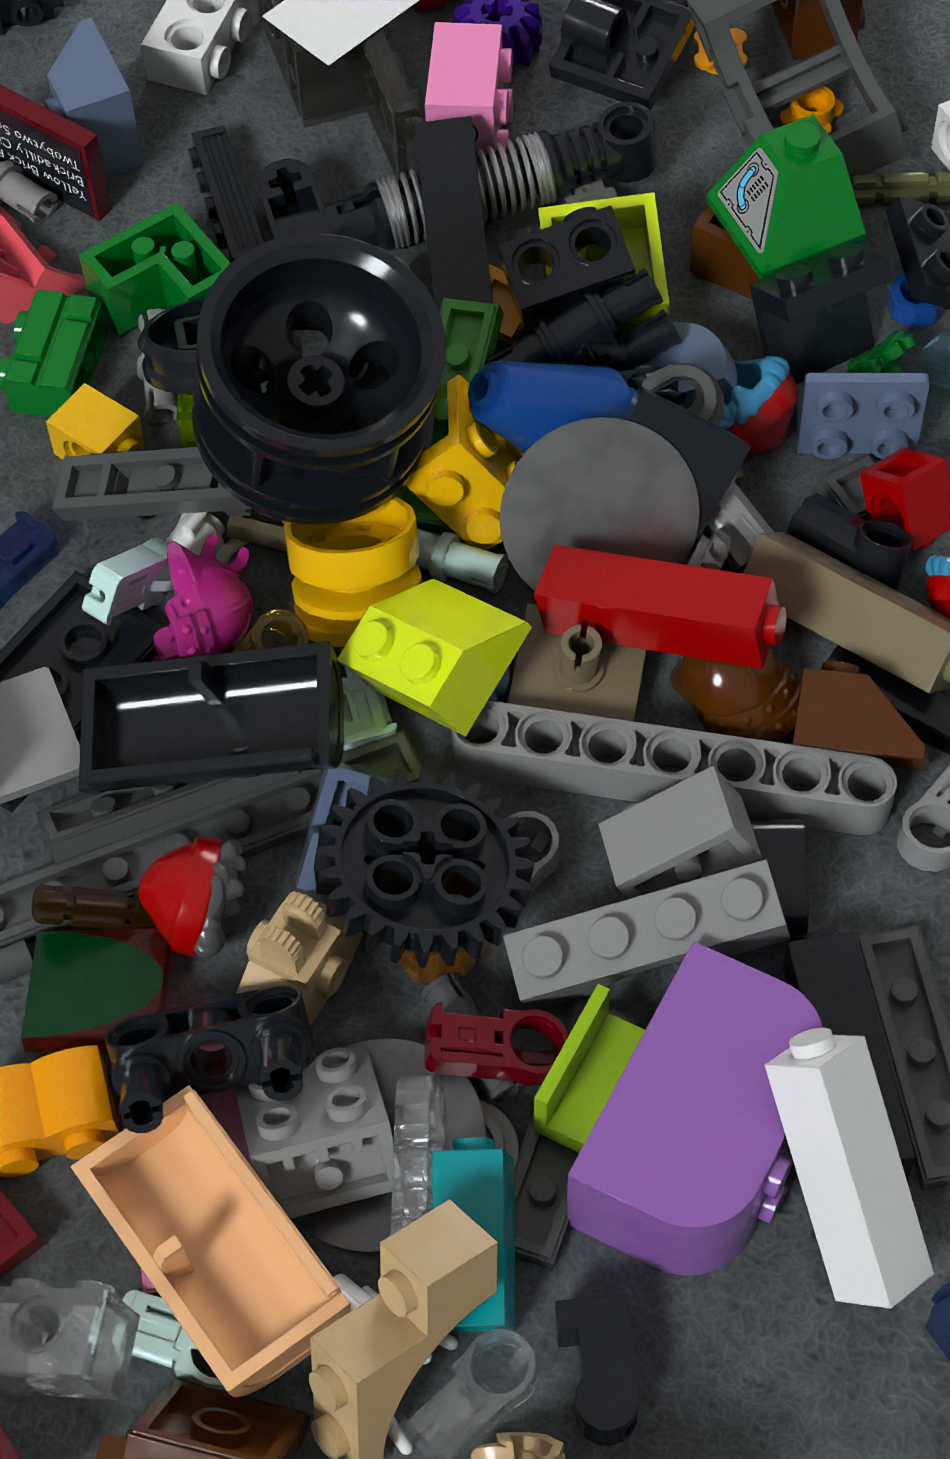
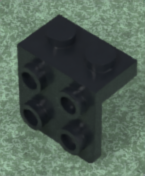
(819, 309)

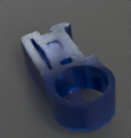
(23, 553)

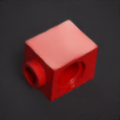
(911, 493)

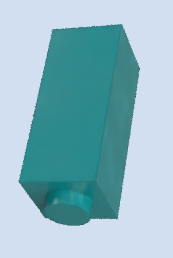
(483, 1187)

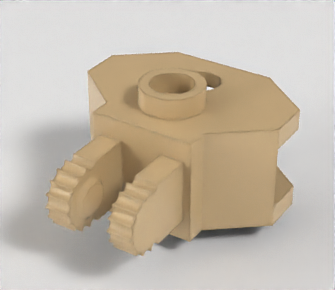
(300, 950)

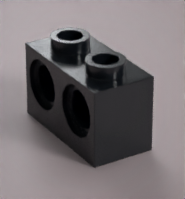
(570, 274)

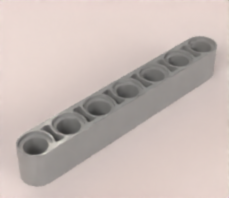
(647, 747)

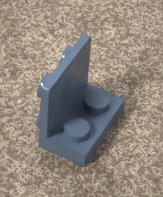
(860, 413)

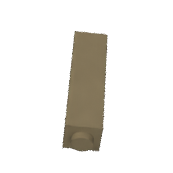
(856, 611)

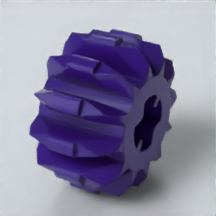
(519, 22)

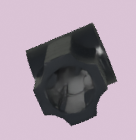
(868, 546)

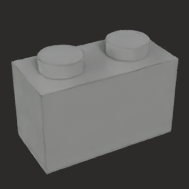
(679, 835)

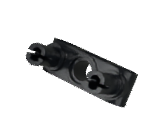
(159, 1052)

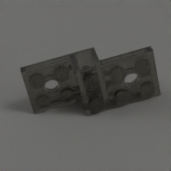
(359, 82)

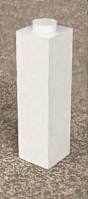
(849, 1168)

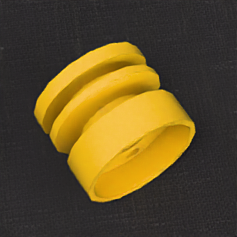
(350, 567)

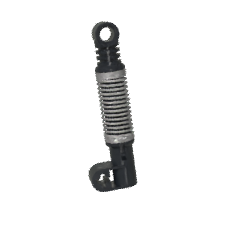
(546, 166)

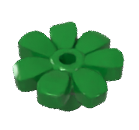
(884, 356)

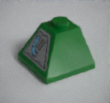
(788, 198)

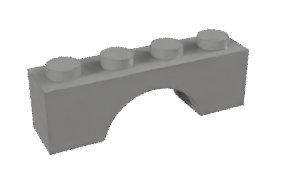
(603, 945)

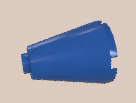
(535, 398)

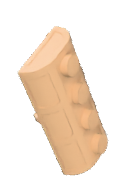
(214, 1244)

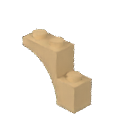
(366, 1360)

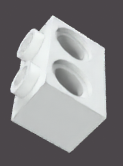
(194, 42)

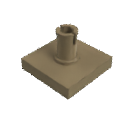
(576, 672)

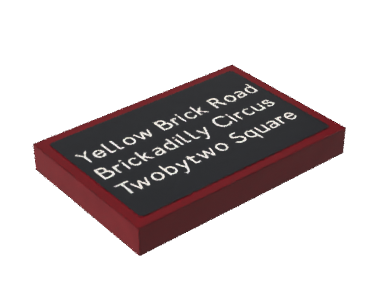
(54, 153)

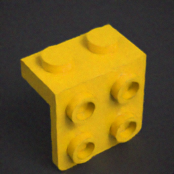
(466, 473)

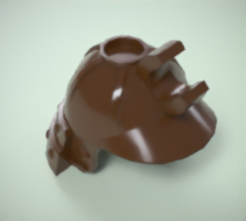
(739, 697)

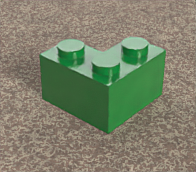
(151, 267)

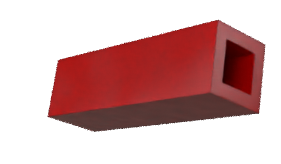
(661, 605)

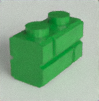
(53, 351)

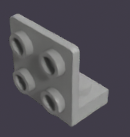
(35, 736)
(325, 1142)

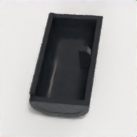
(211, 718)

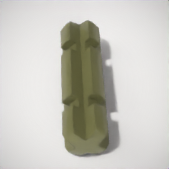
(911, 185)

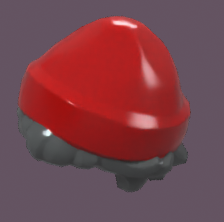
(194, 894)

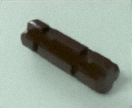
(89, 908)

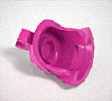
(209, 603)

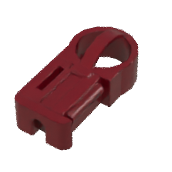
(483, 1048)

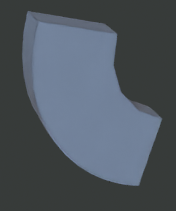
(701, 349)

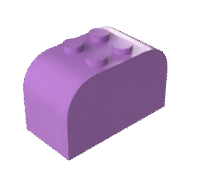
(692, 1127)

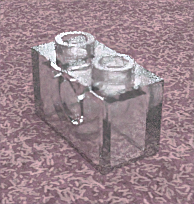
(84, 1356)

